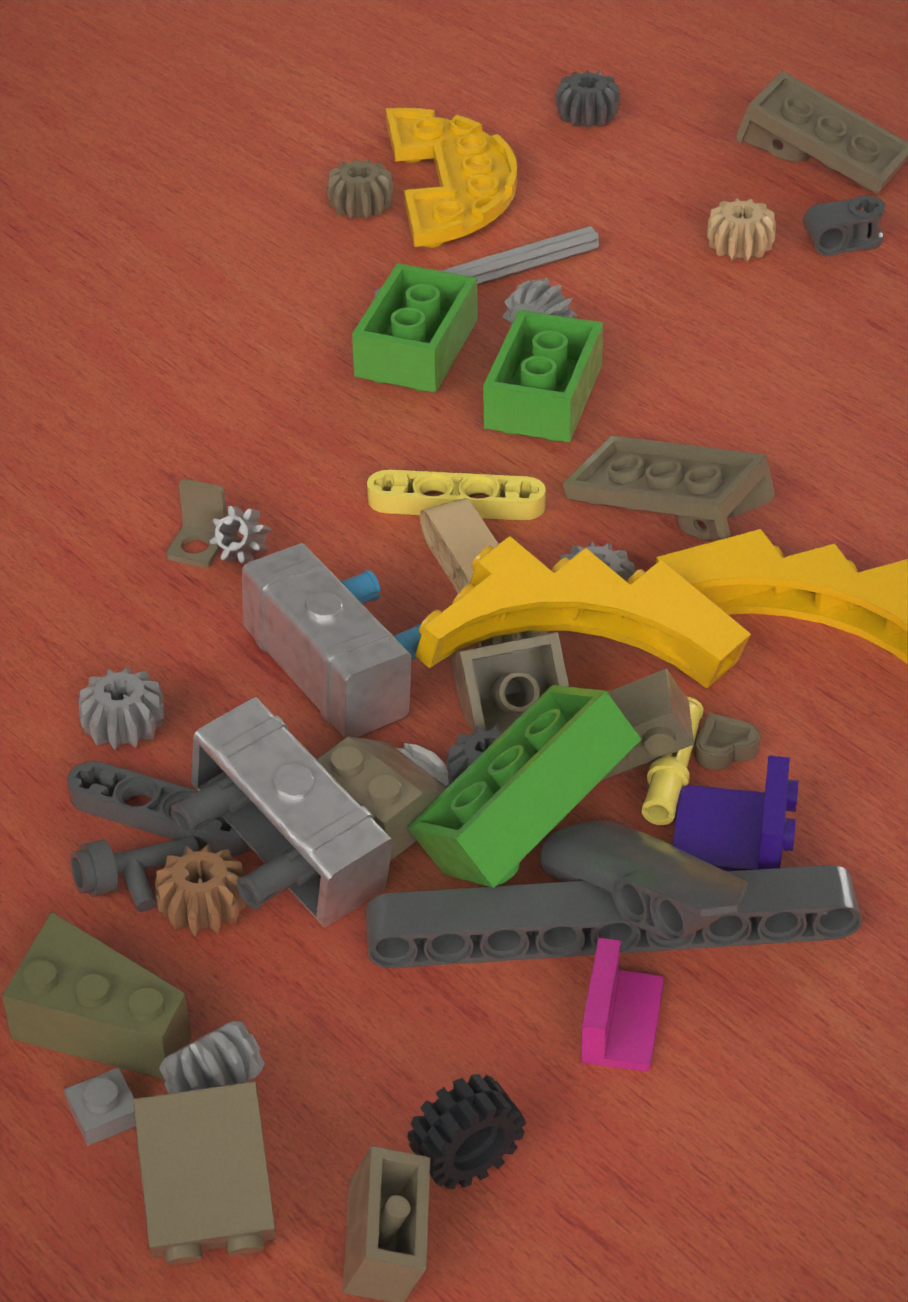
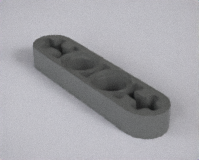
(105, 788)

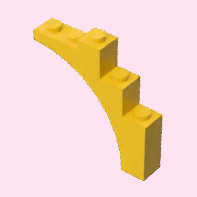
(817, 586)
(584, 595)

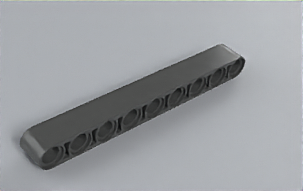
(572, 915)

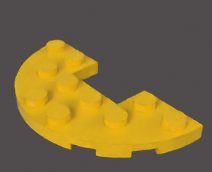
(473, 172)

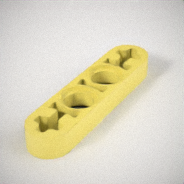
(523, 495)

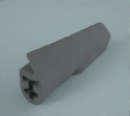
(648, 878)

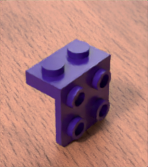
(739, 826)

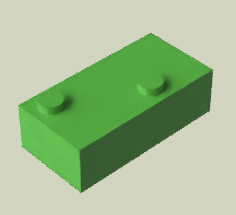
(524, 784)

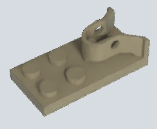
(821, 128)
(675, 481)

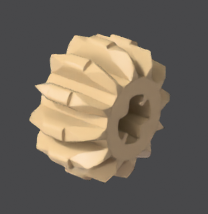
(741, 229)

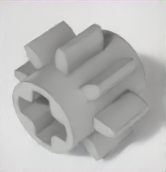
(227, 535)

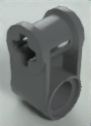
(844, 226)

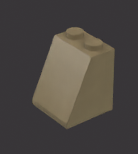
(204, 1172)

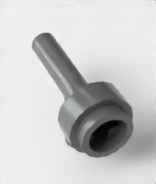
(97, 868)

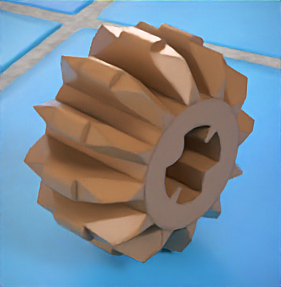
(200, 889)

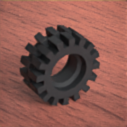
(466, 1130)

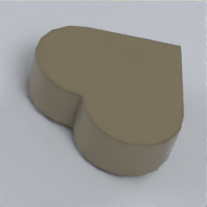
(725, 741)

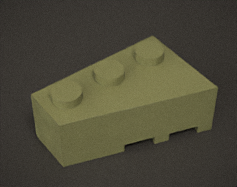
(94, 1002)

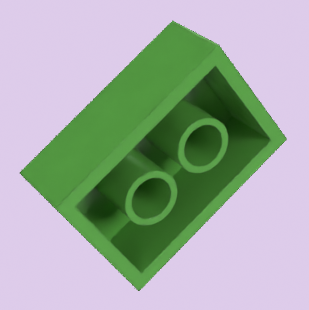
(415, 327)
(543, 376)

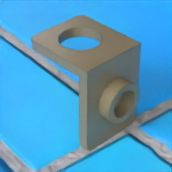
(199, 507)

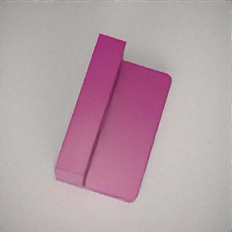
(620, 1012)

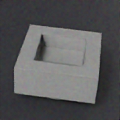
(101, 1106)

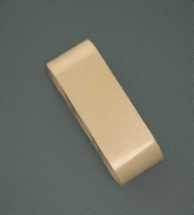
(455, 538)

